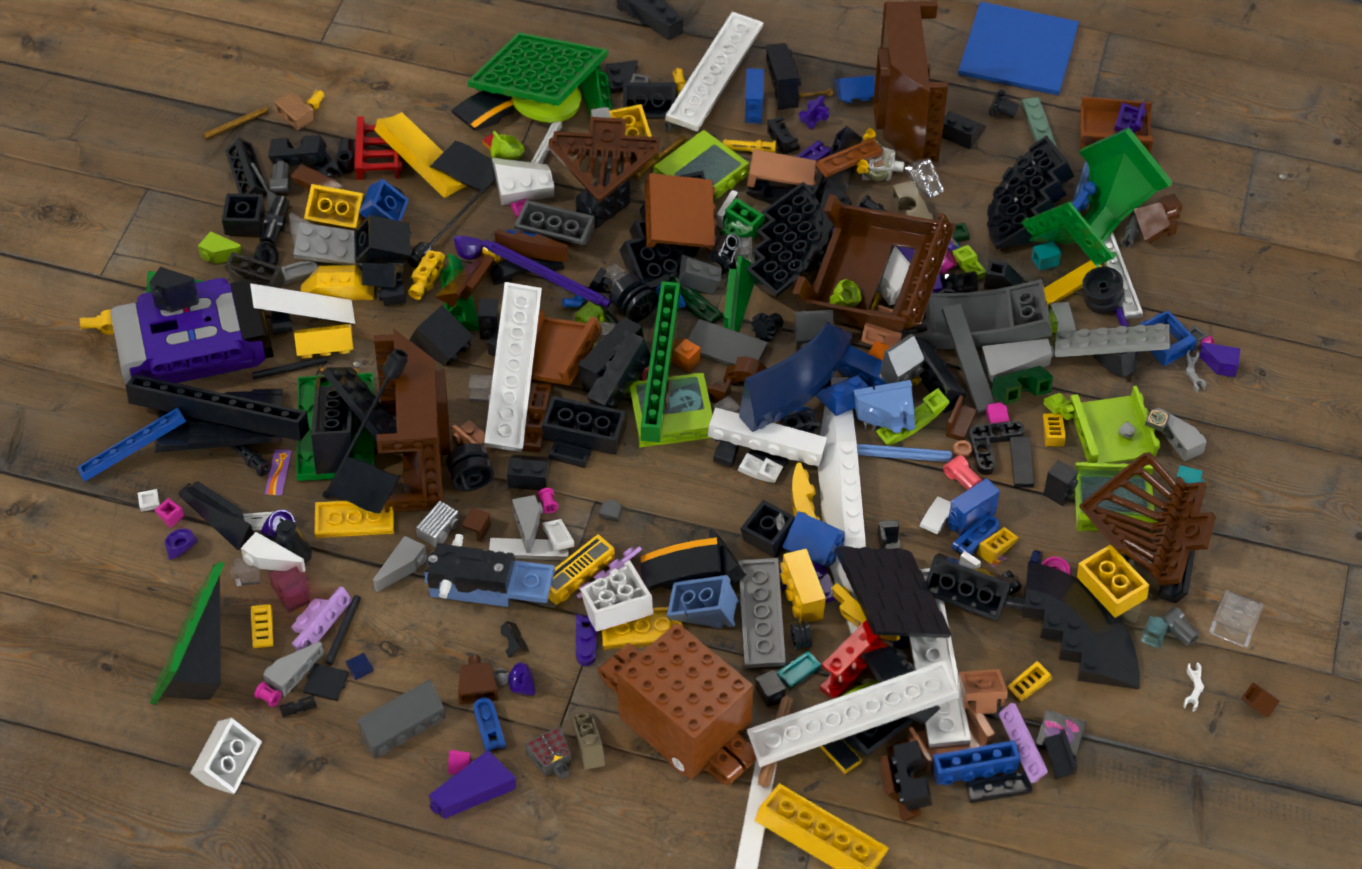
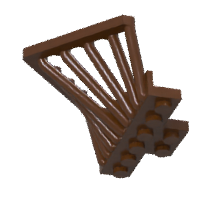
(607, 140)
(1179, 526)

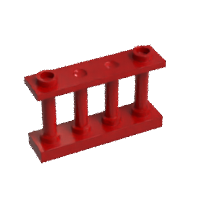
(362, 154)
(846, 662)

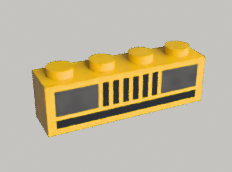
(580, 568)

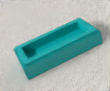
(799, 670)

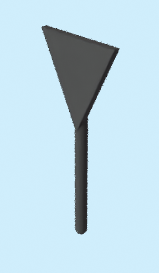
(270, 196)

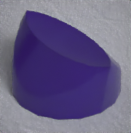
(468, 247)
(273, 520)
(179, 542)
(522, 680)

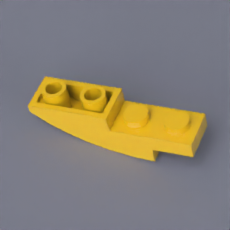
(802, 492)
(851, 609)

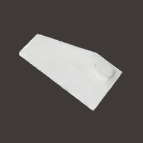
(268, 555)

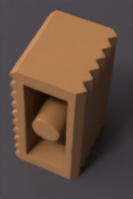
(294, 110)

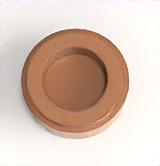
(962, 448)

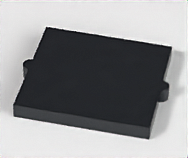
(325, 682)

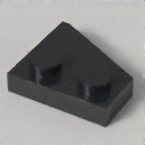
(620, 73)

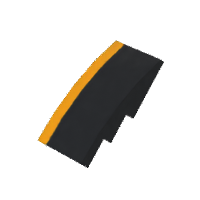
(484, 109)
(681, 563)

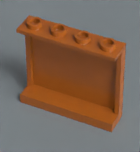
(1100, 116)
(679, 211)
(561, 347)

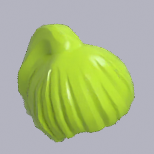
(506, 147)
(846, 294)

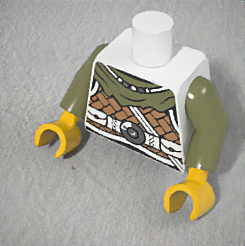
(879, 167)

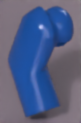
(576, 302)

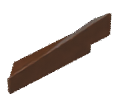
(467, 281)

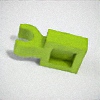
(1059, 404)

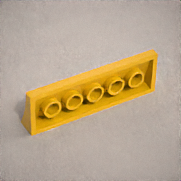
(417, 151)
(818, 831)

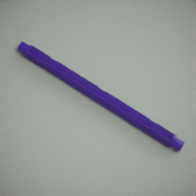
(547, 273)

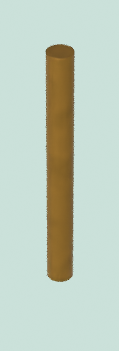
(236, 122)
(662, 155)

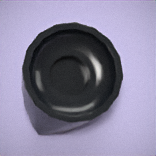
(266, 252)

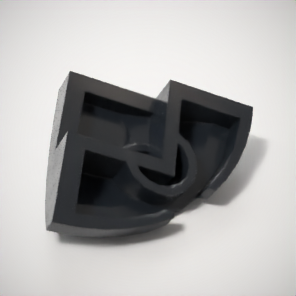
(960, 283)

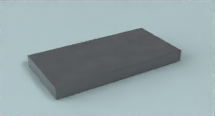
(725, 344)

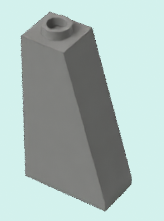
(1014, 357)

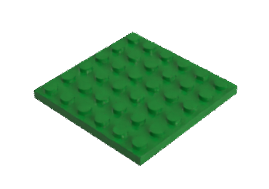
(538, 68)

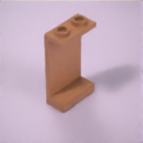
(781, 168)
(979, 729)

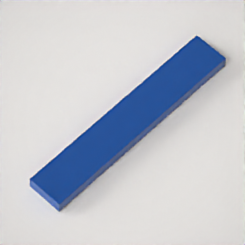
(131, 444)

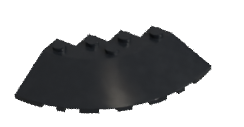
(1025, 192)
(787, 240)
(654, 263)
(1082, 626)

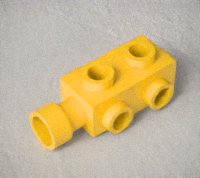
(426, 273)

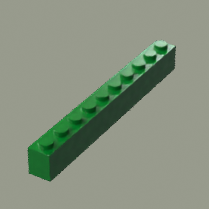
(660, 362)

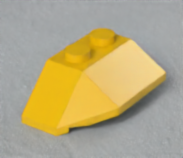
(338, 282)

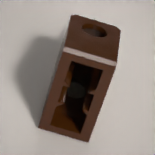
(1156, 220)
(476, 681)

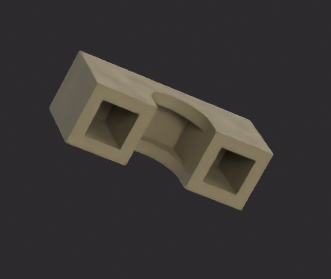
(909, 197)

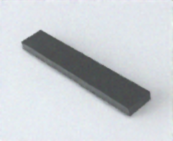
(968, 357)

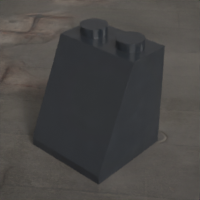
(382, 241)
(442, 336)

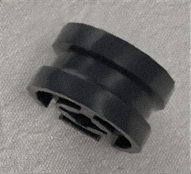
(801, 634)

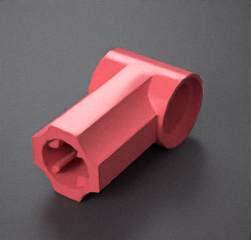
(959, 469)

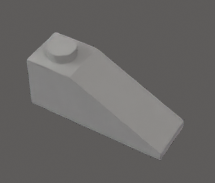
(1184, 438)
(527, 517)
(401, 563)
(289, 670)

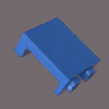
(816, 537)

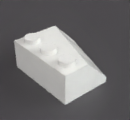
(522, 180)
(617, 598)

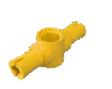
(101, 322)

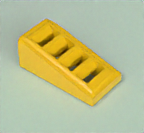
(1054, 440)
(991, 554)
(258, 614)
(1036, 667)

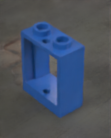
(754, 95)
(1177, 350)
(972, 506)

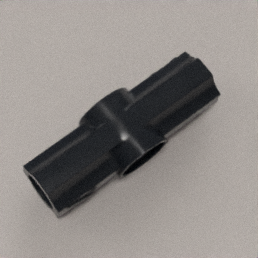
(275, 219)

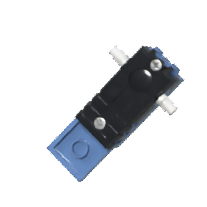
(485, 575)

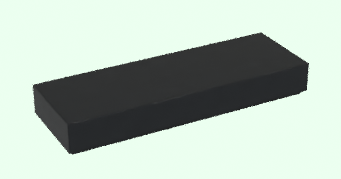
(1021, 462)
(998, 787)

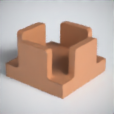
(984, 688)

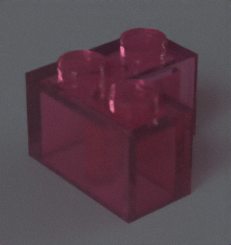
(290, 588)

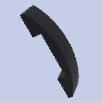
(771, 194)
(505, 270)

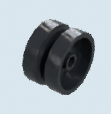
(1103, 290)
(470, 467)

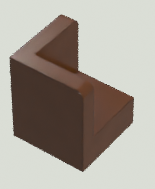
(718, 392)
(478, 522)
(1260, 699)

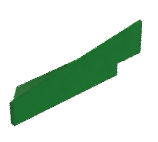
(597, 90)
(737, 295)
(463, 310)

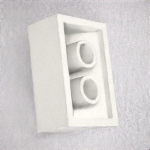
(893, 277)
(226, 756)

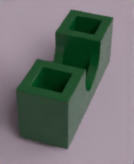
(1009, 387)

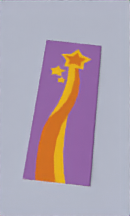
(278, 472)

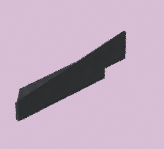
(219, 513)

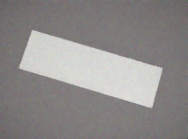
(302, 303)

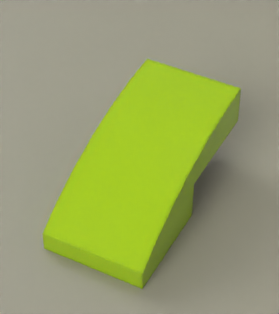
(967, 261)

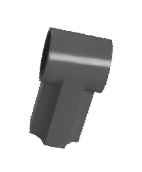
(280, 180)
(1180, 626)

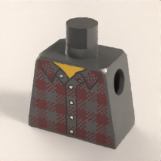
(550, 753)

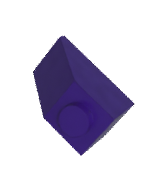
(1221, 359)

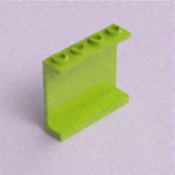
(1099, 425)

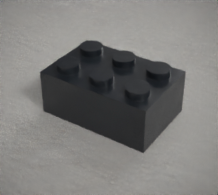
(608, 207)

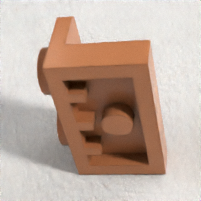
(468, 434)

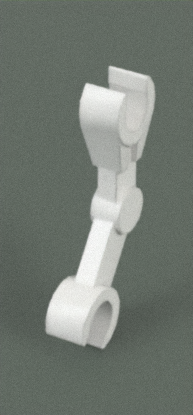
(1198, 686)

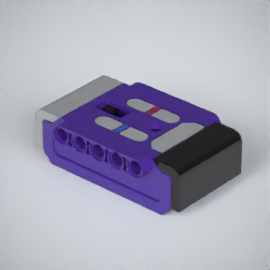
(194, 342)

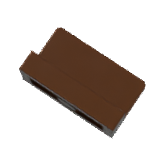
(960, 420)

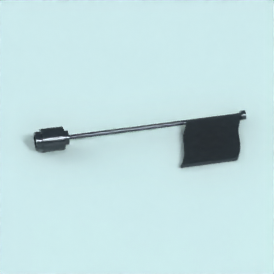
(470, 169)
(356, 479)

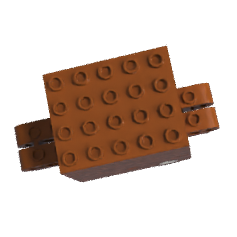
(685, 704)

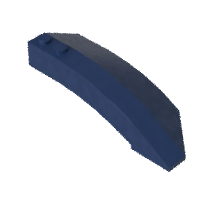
(794, 381)

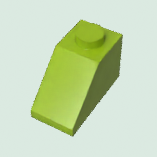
(217, 248)

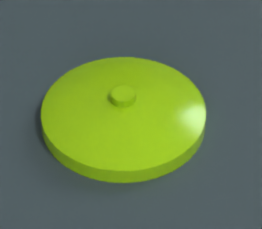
(547, 112)

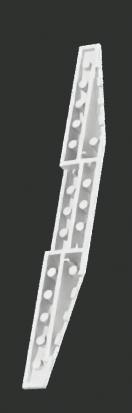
(841, 485)

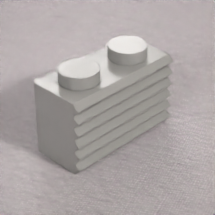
(438, 524)

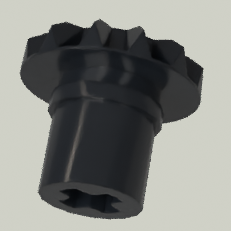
(1003, 105)
(766, 326)

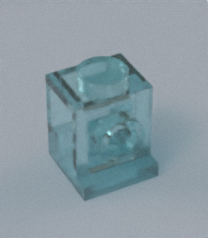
(1157, 627)

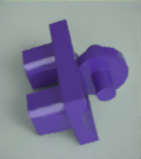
(816, 112)

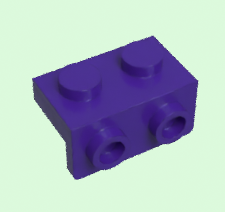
(1130, 118)

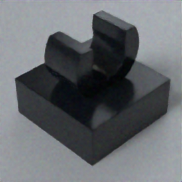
(600, 281)

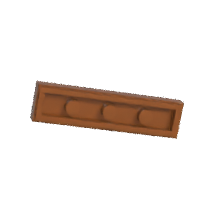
(849, 157)

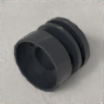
(633, 297)

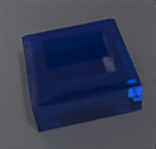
(359, 666)

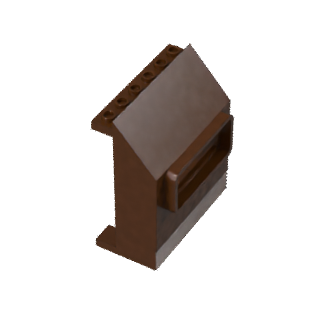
(904, 99)
(861, 252)
(421, 420)

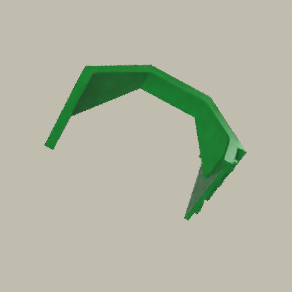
(1124, 180)

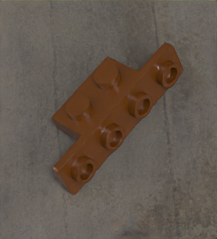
(891, 788)

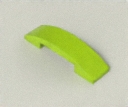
(924, 414)

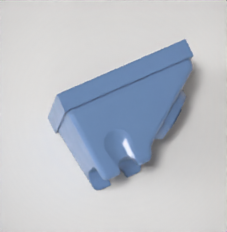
(886, 406)
(704, 602)

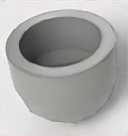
(1126, 430)
(501, 676)

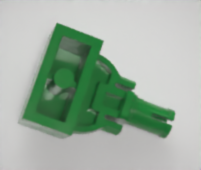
(742, 220)

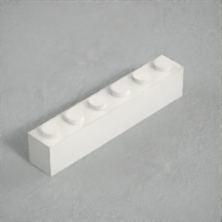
(772, 439)

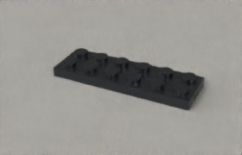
(359, 399)

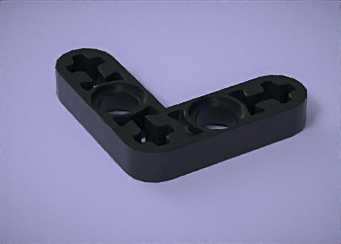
(984, 441)

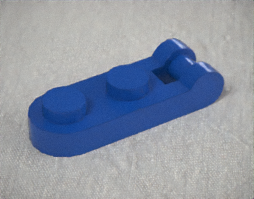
(976, 534)
(488, 724)

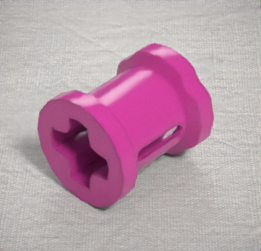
(546, 496)
(268, 694)

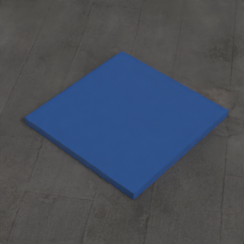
(1018, 48)

